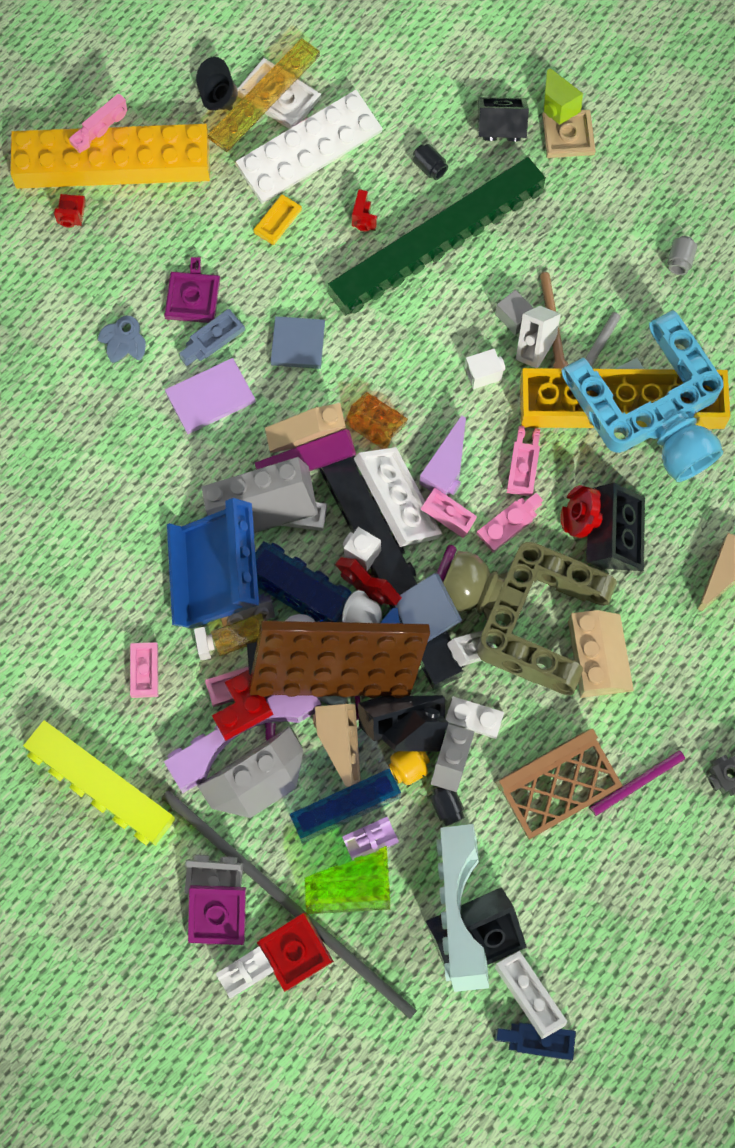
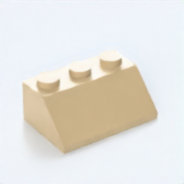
(602, 653)

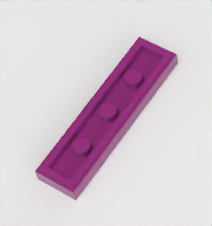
(318, 452)

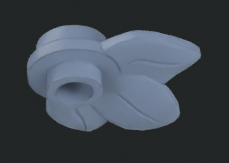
(120, 342)

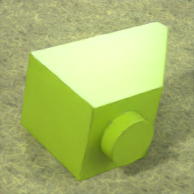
(561, 98)

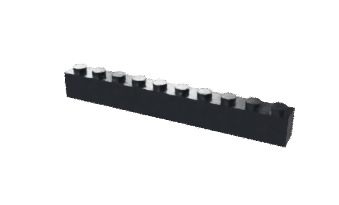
(362, 511)

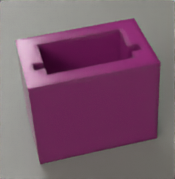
(195, 266)

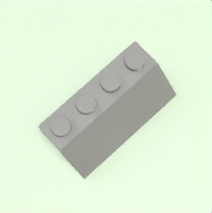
(277, 494)

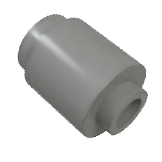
(682, 255)

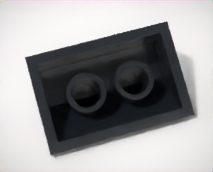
(620, 537)
(490, 922)

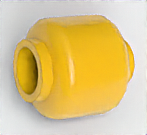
(408, 766)

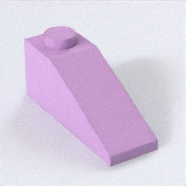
(445, 465)

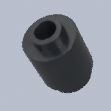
(430, 161)
(447, 805)

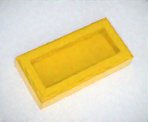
(277, 219)

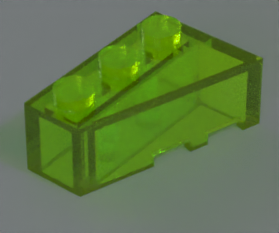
(351, 886)

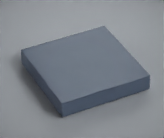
(298, 342)
(429, 604)

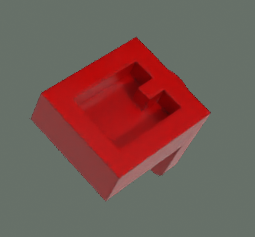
(70, 210)
(360, 217)

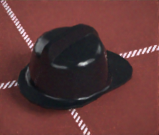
(216, 85)

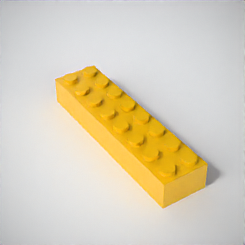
(115, 158)
(551, 404)

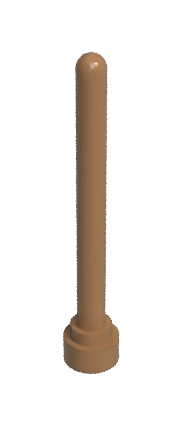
(550, 304)

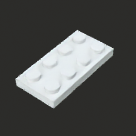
(397, 496)

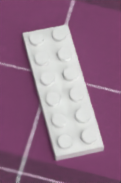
(308, 146)

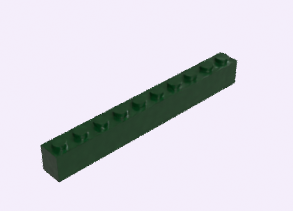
(436, 236)

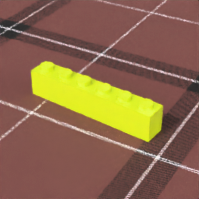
(99, 783)

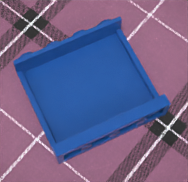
(213, 566)

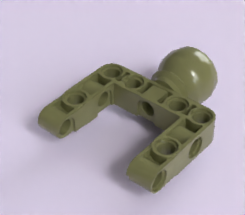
(503, 598)

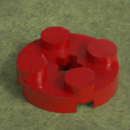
(581, 512)

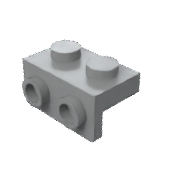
(213, 873)

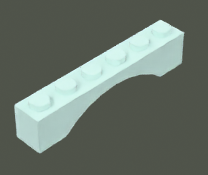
(467, 958)

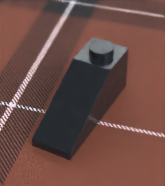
(383, 712)

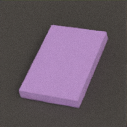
(210, 396)

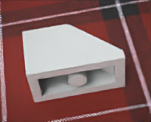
(537, 335)

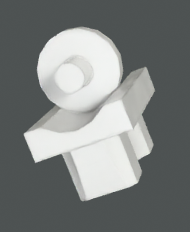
(244, 972)

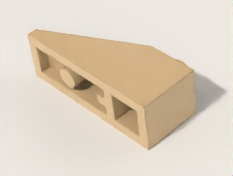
(305, 427)
(722, 574)
(338, 733)

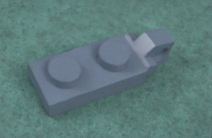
(212, 337)

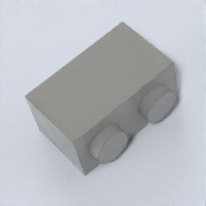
(452, 758)

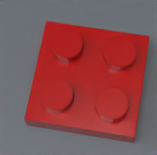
(295, 952)

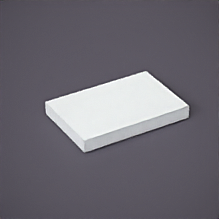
(292, 105)

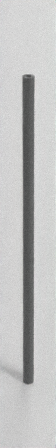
(290, 905)

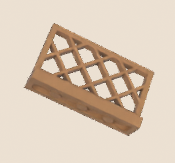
(552, 760)

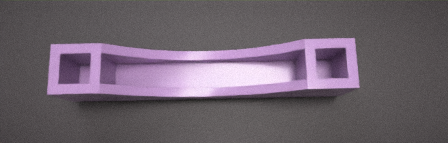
(193, 763)

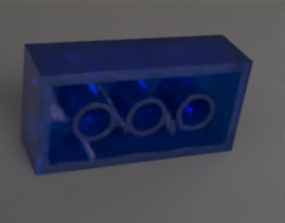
(298, 586)

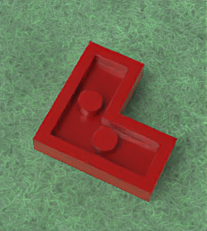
(376, 589)
(246, 710)

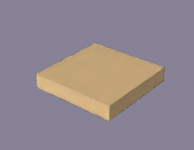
(569, 138)

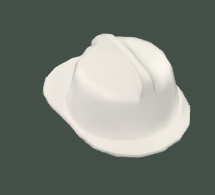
(361, 609)

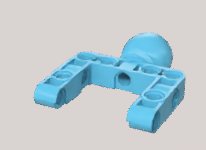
(671, 421)

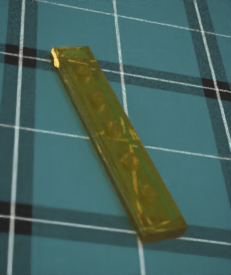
(264, 95)

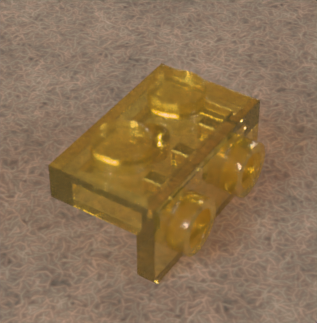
(237, 635)

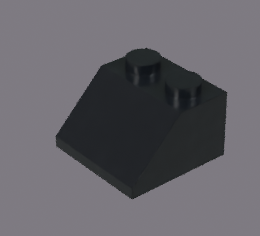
(502, 118)

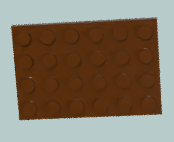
(337, 659)

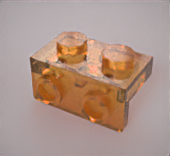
(375, 420)

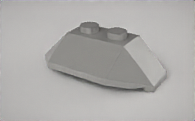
(256, 777)

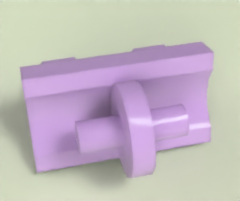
(370, 838)

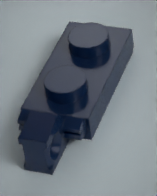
(526, 1040)

